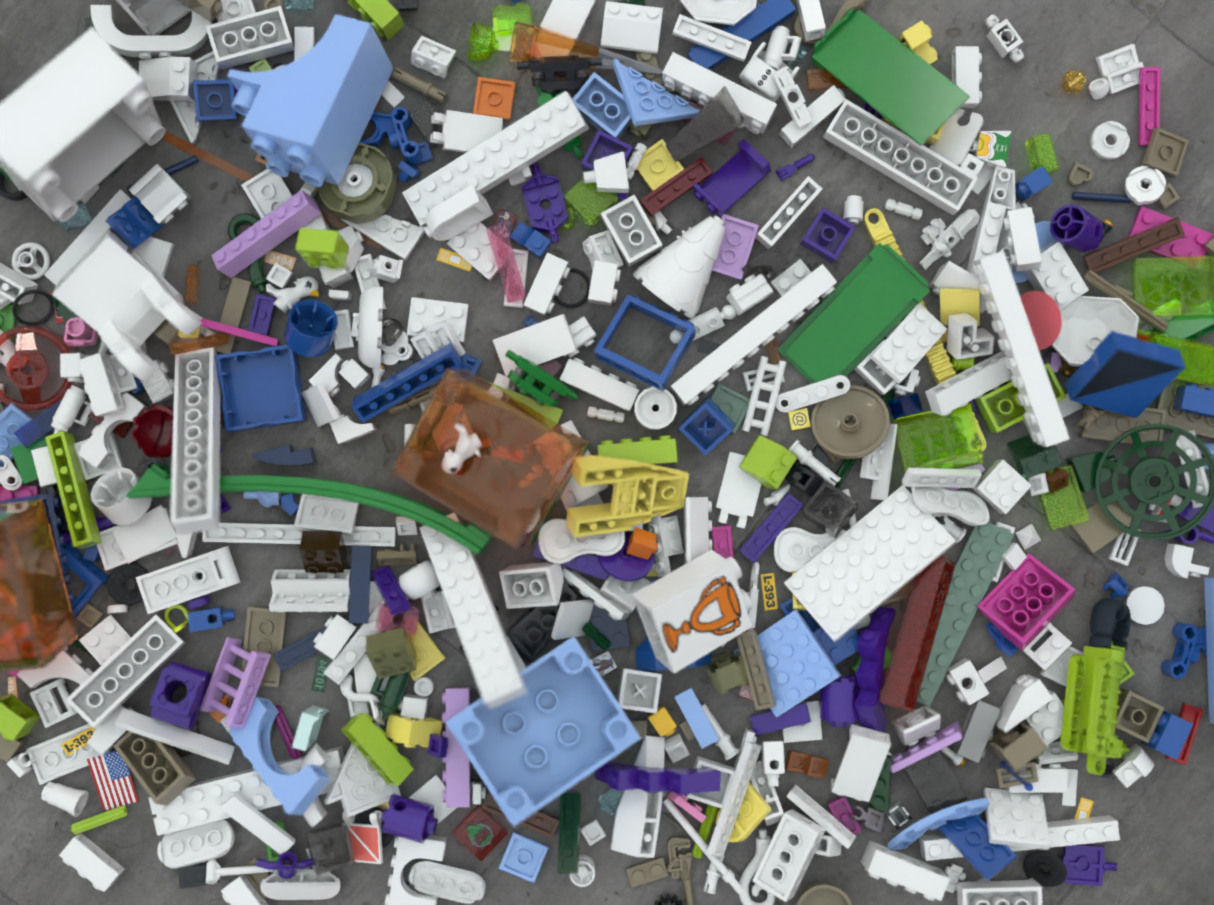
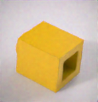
(663, 721)

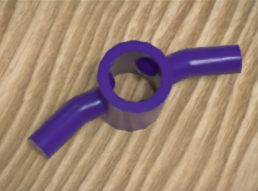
(1193, 536)
(285, 858)

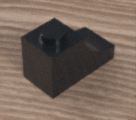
(803, 480)

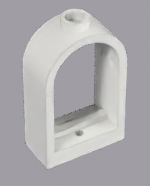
(457, 214)

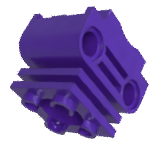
(187, 711)

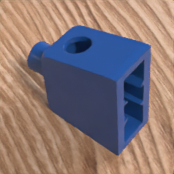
(201, 619)

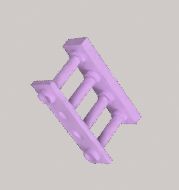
(247, 689)

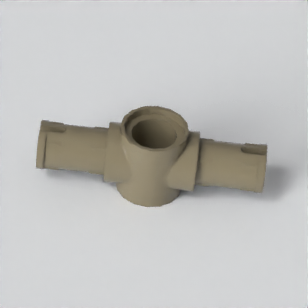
(1090, 416)

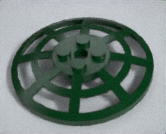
(1164, 490)

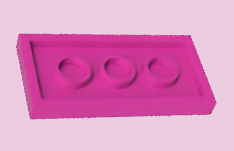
(1187, 246)

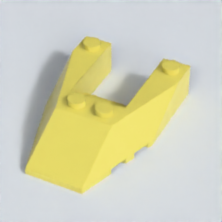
(637, 496)

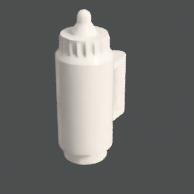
(778, 45)
(69, 408)

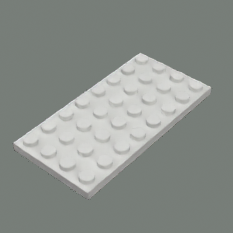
(869, 563)

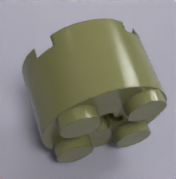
(726, 671)

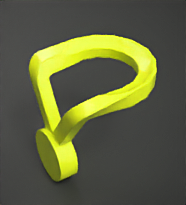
(175, 629)

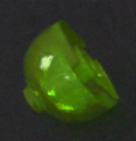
(481, 42)

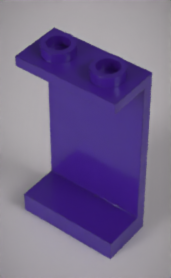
(733, 179)

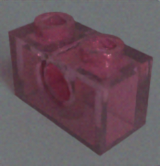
(408, 621)

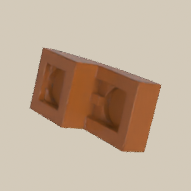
(806, 763)

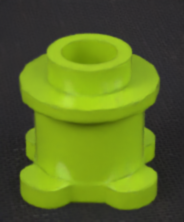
(962, 364)

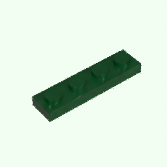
(569, 833)

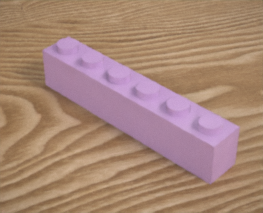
(266, 234)
(458, 766)

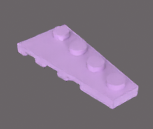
(927, 747)

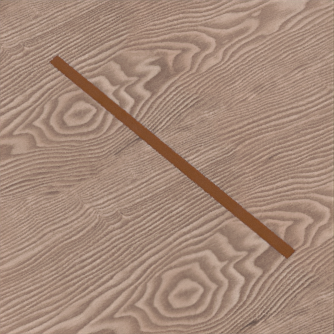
(245, 176)

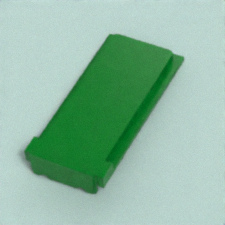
(888, 76)
(855, 316)

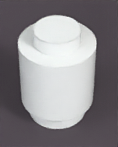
(853, 209)

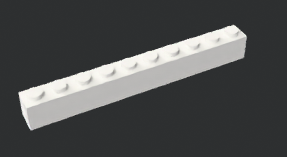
(1060, 834)

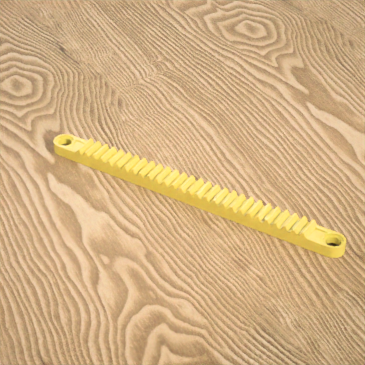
(936, 356)

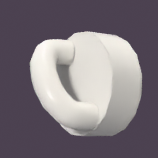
(1099, 88)

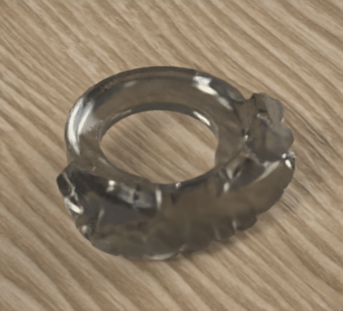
(391, 340)

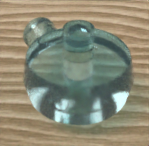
(800, 55)

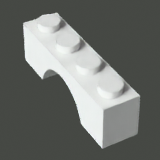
(97, 448)

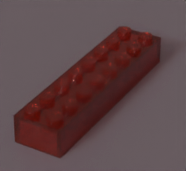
(917, 635)

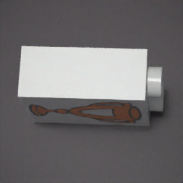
(694, 609)

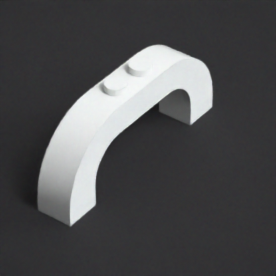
(149, 46)

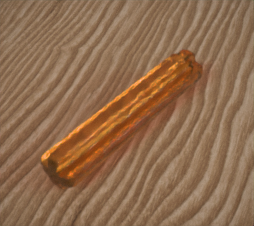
(199, 343)

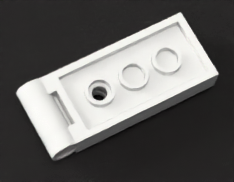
(181, 582)

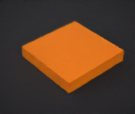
(494, 98)

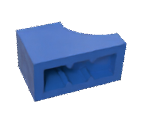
(531, 240)

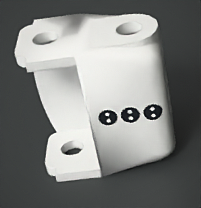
(758, 75)

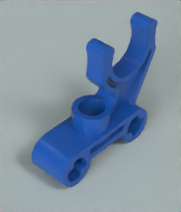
(396, 130)
(1186, 649)

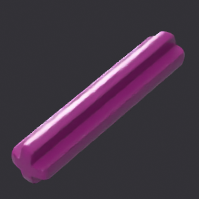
(286, 733)

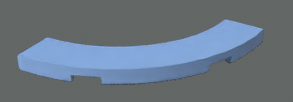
(936, 820)

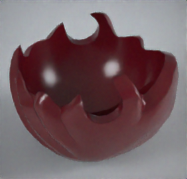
(154, 431)

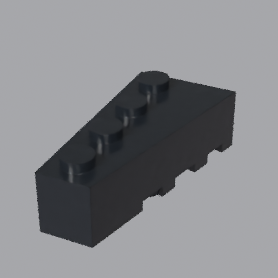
(537, 623)

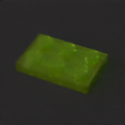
(1065, 505)

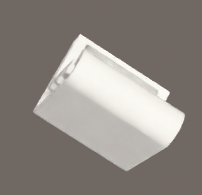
(160, 194)

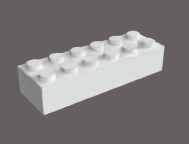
(702, 85)
(125, 671)

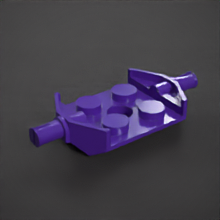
(541, 189)

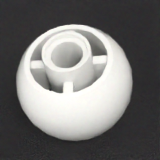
(419, 581)

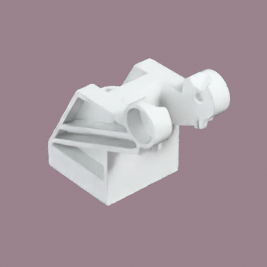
(123, 300)

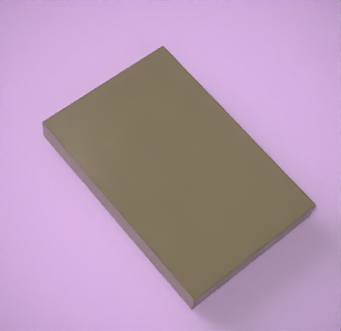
(1099, 529)

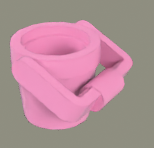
(81, 331)

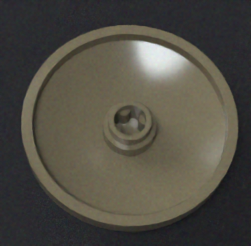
(851, 423)

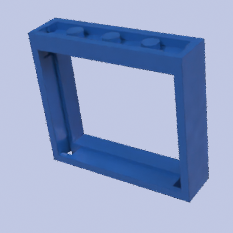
(633, 369)

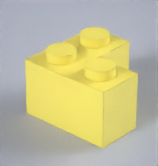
(917, 40)
(412, 730)

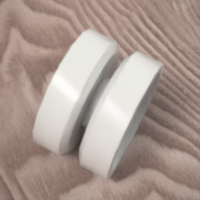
(649, 418)

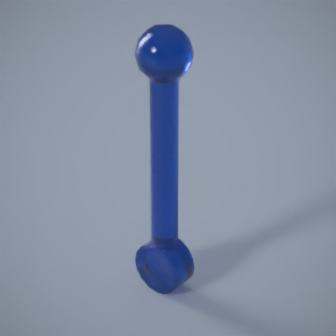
(1028, 786)

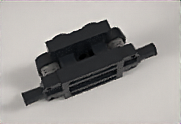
(559, 71)

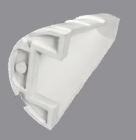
(684, 266)

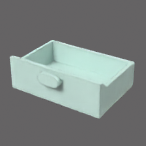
(309, 727)

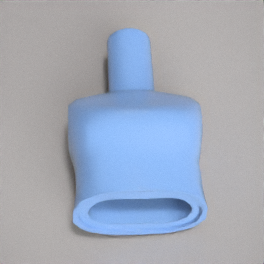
(266, 499)

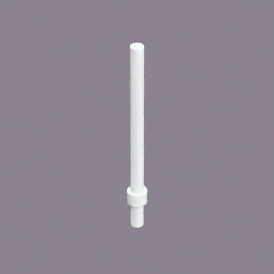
(727, 874)

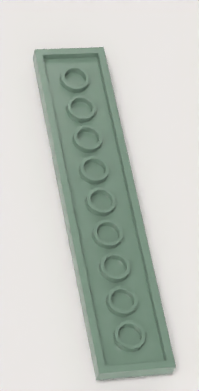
(969, 583)

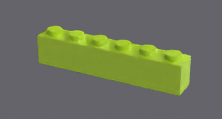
(73, 490)

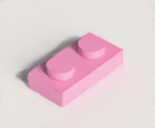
(693, 809)

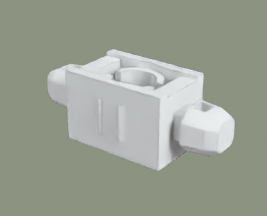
(1008, 31)

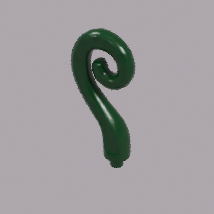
(256, 272)

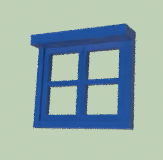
(86, 571)

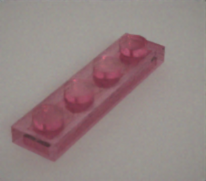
(506, 262)

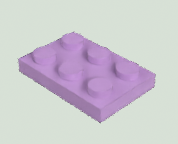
(735, 247)

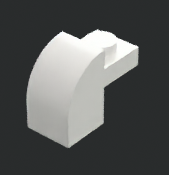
(1179, 559)
(1136, 764)

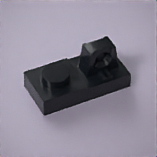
(192, 876)

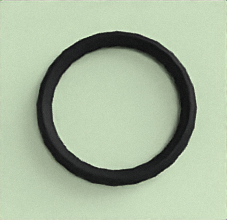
(32, 292)
(586, 296)

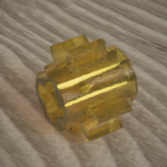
(1074, 81)

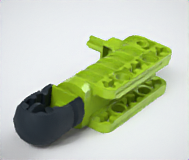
(1094, 698)

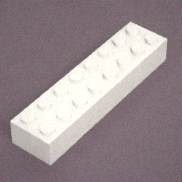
(900, 157)

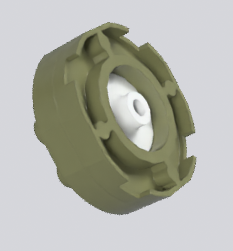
(364, 189)

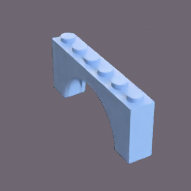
(293, 791)

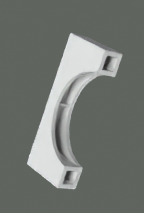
(70, 667)

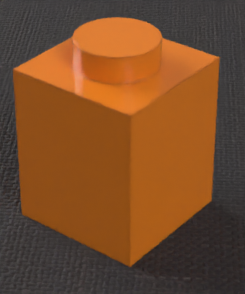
(642, 543)

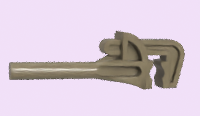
(681, 864)

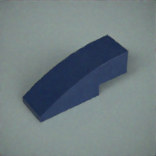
(287, 456)

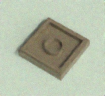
(1165, 152)

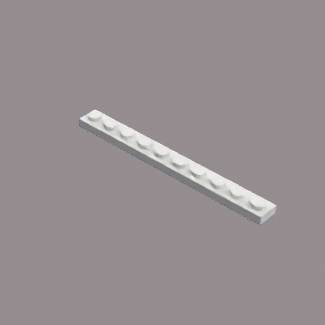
(288, 535)

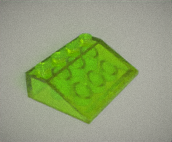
(1174, 285)
(939, 440)

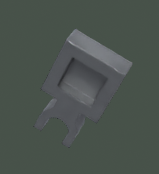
(870, 818)

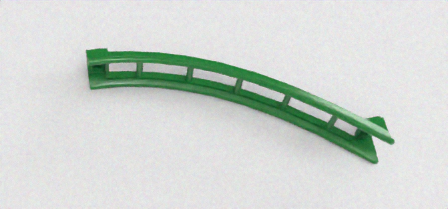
(158, 484)

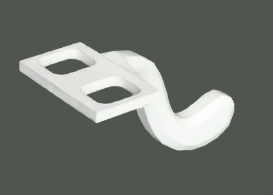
(346, 689)

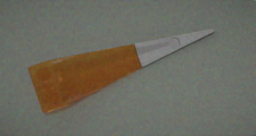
(534, 42)

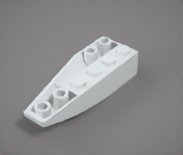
(990, 232)
(639, 811)

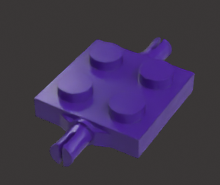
(1085, 864)

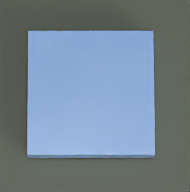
(523, 857)

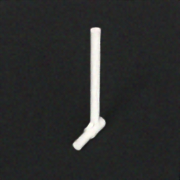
(214, 871)

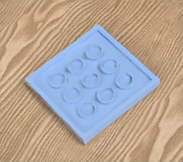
(794, 662)

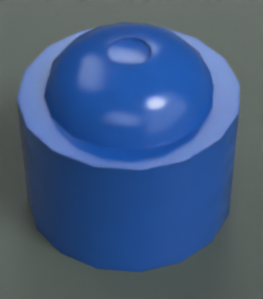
(310, 328)

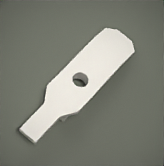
(956, 231)

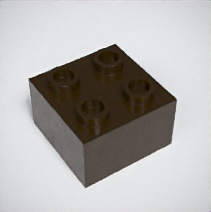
(323, 551)

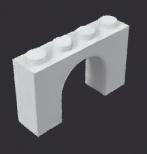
(407, 850)

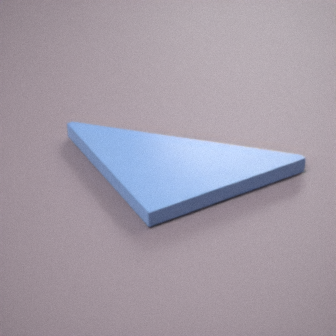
(648, 100)

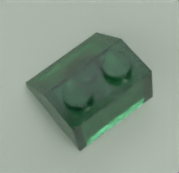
(1033, 458)

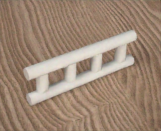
(773, 388)

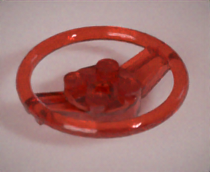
(27, 353)

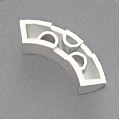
(370, 327)
(315, 811)

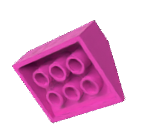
(1026, 601)

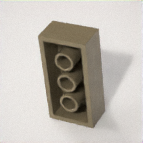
(155, 766)

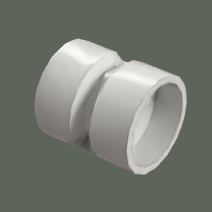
(586, 871)

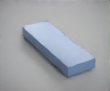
(696, 717)

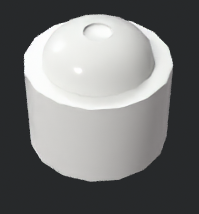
(111, 499)

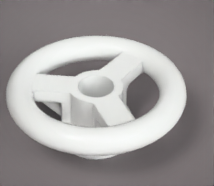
(21, 260)

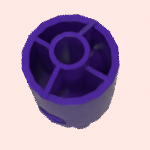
(1076, 228)
(838, 701)
(409, 819)

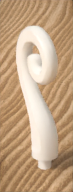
(762, 845)

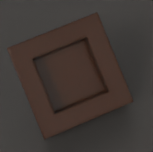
(1057, 480)

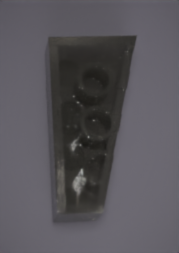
(708, 124)

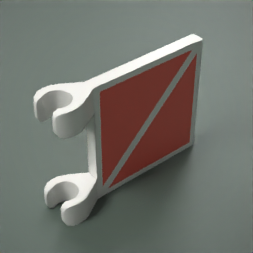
(366, 838)

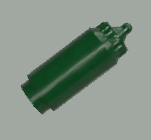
(392, 694)

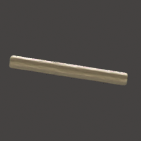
(1114, 292)

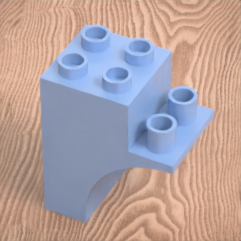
(317, 107)

